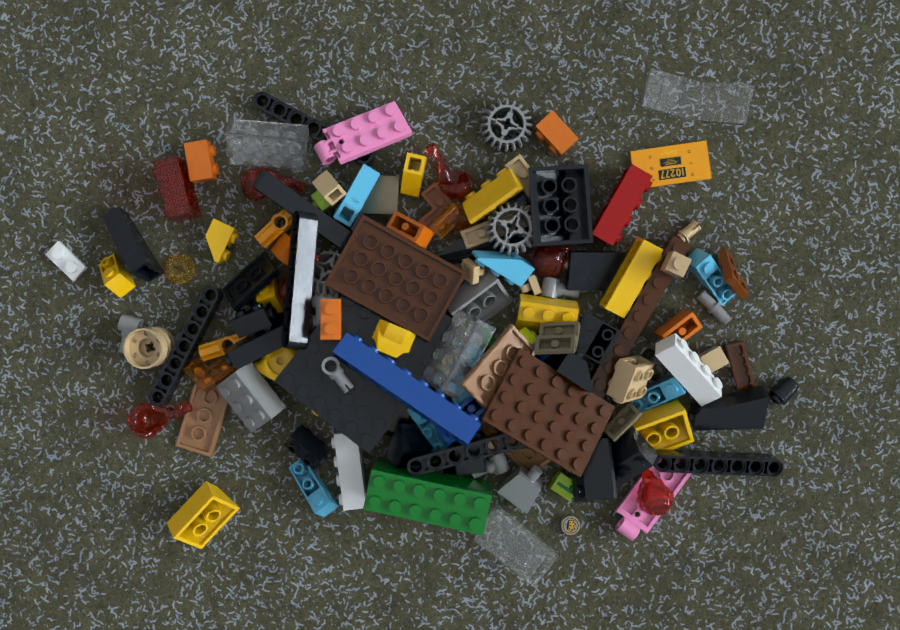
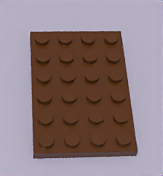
(395, 278)
(547, 412)

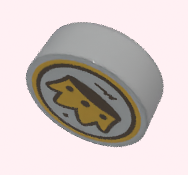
(570, 524)

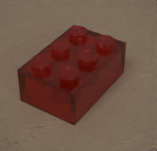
(176, 189)

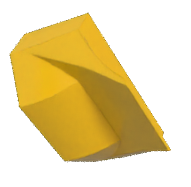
(392, 339)

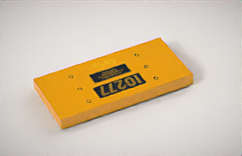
(674, 163)

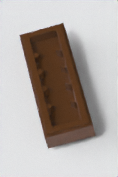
(739, 365)

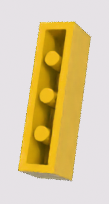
(631, 277)

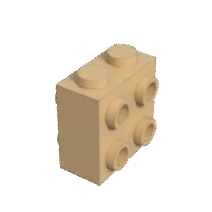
(630, 379)

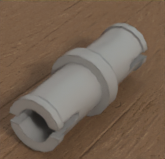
(714, 307)

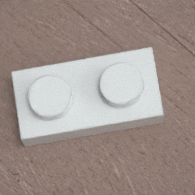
(66, 260)

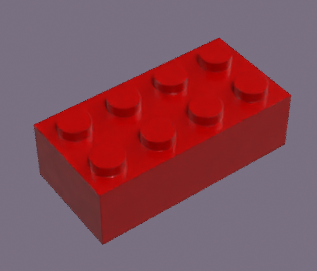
(620, 205)

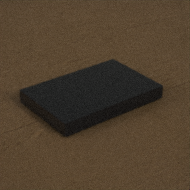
(592, 269)
(250, 281)

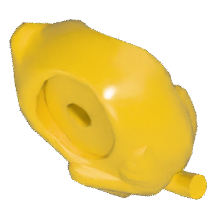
(275, 362)

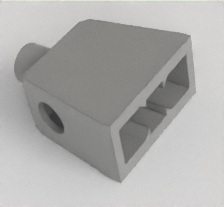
(522, 487)

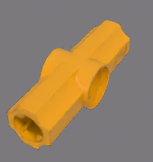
(271, 232)
(215, 348)

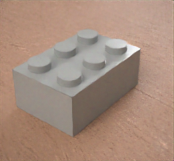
(250, 397)

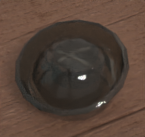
(659, 369)

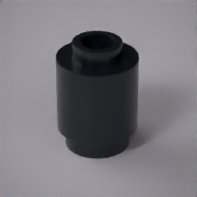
(784, 391)

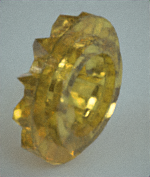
(187, 264)

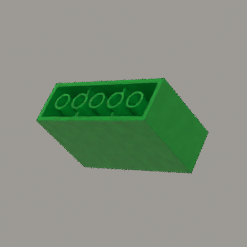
(429, 498)

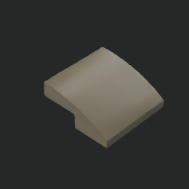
(383, 196)
(557, 338)
(621, 420)

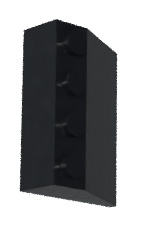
(560, 206)

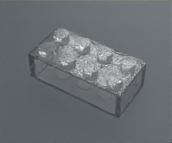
(268, 144)
(457, 353)
(516, 545)

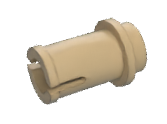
(688, 231)

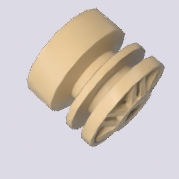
(139, 348)

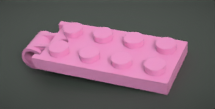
(363, 134)
(630, 524)

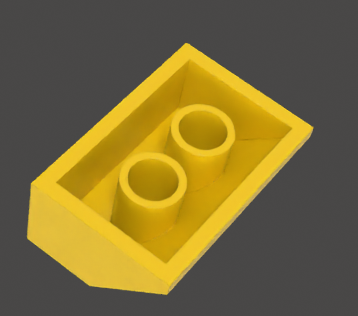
(492, 195)
(538, 309)
(665, 426)
(202, 516)

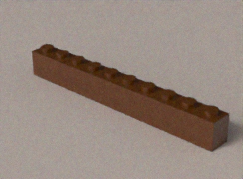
(636, 318)

